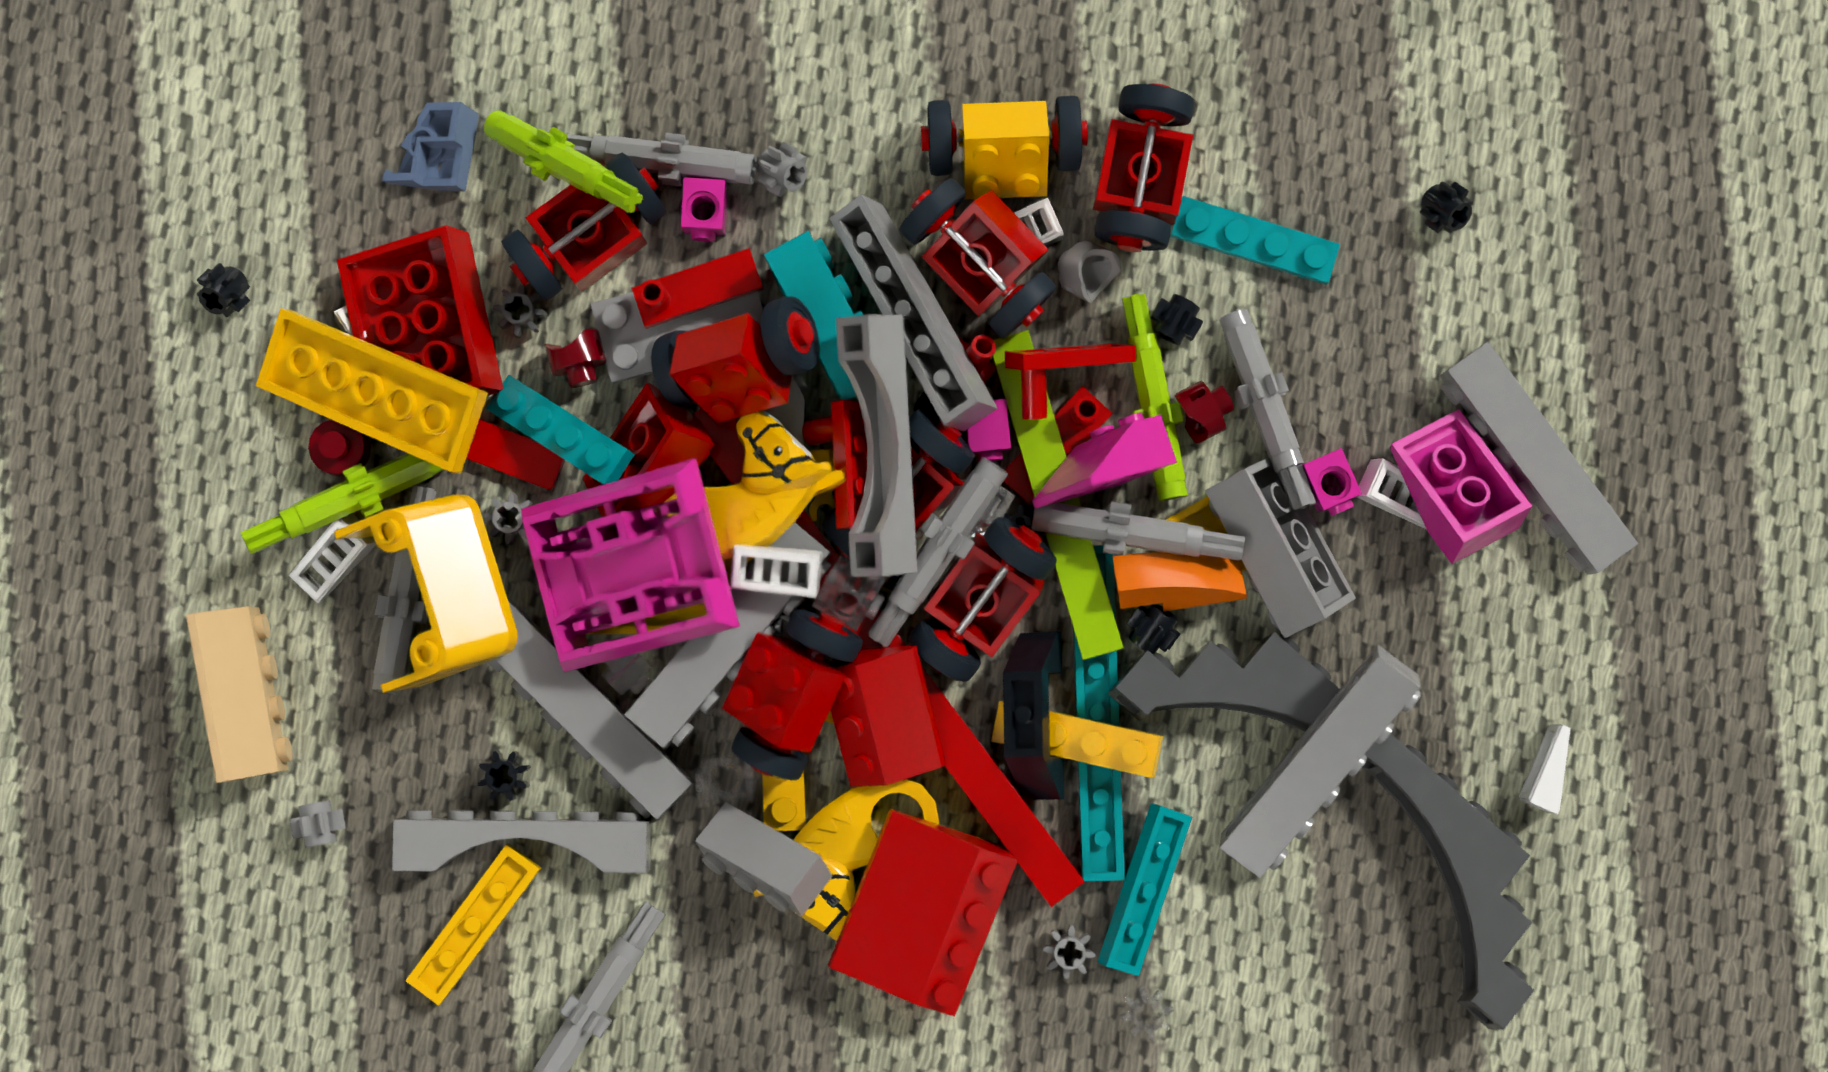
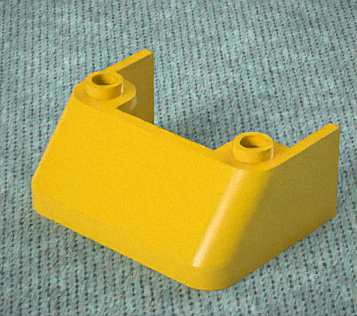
(456, 581)

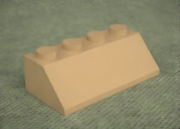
(239, 693)

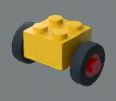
(1005, 144)

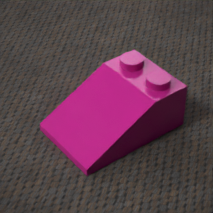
(1110, 459)
(1459, 486)

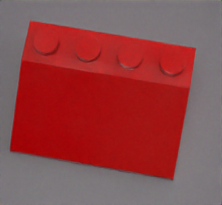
(424, 304)
(923, 912)

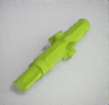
(556, 157)
(1154, 393)
(359, 491)

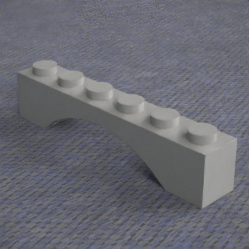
(884, 530)
(609, 844)

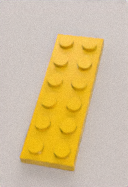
(371, 390)

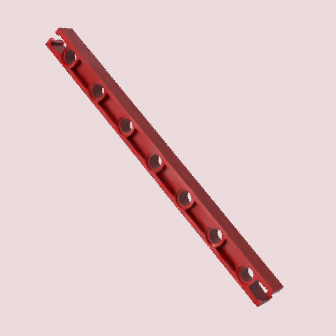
(962, 751)

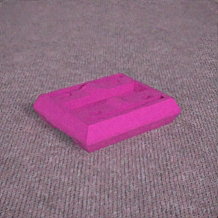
(629, 566)

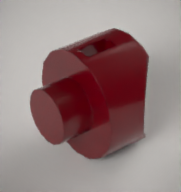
(577, 358)
(1204, 409)
(337, 447)

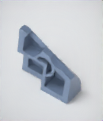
(443, 136)

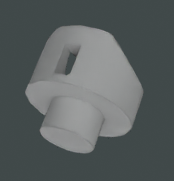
(1087, 269)

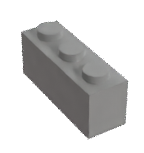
(763, 860)

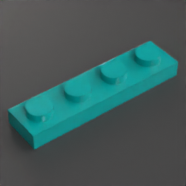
(1255, 240)
(560, 431)
(1144, 889)

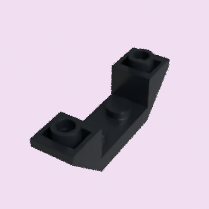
(1028, 716)

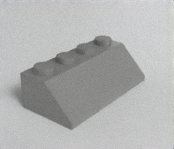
(1281, 549)

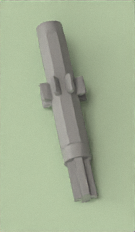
(671, 158)
(1263, 395)
(1120, 529)
(944, 540)
(399, 613)
(587, 1013)

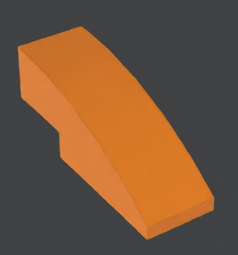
(1177, 580)

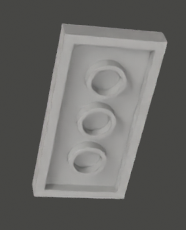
(630, 344)

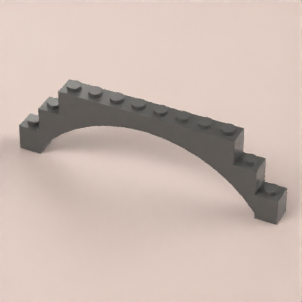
(1467, 847)

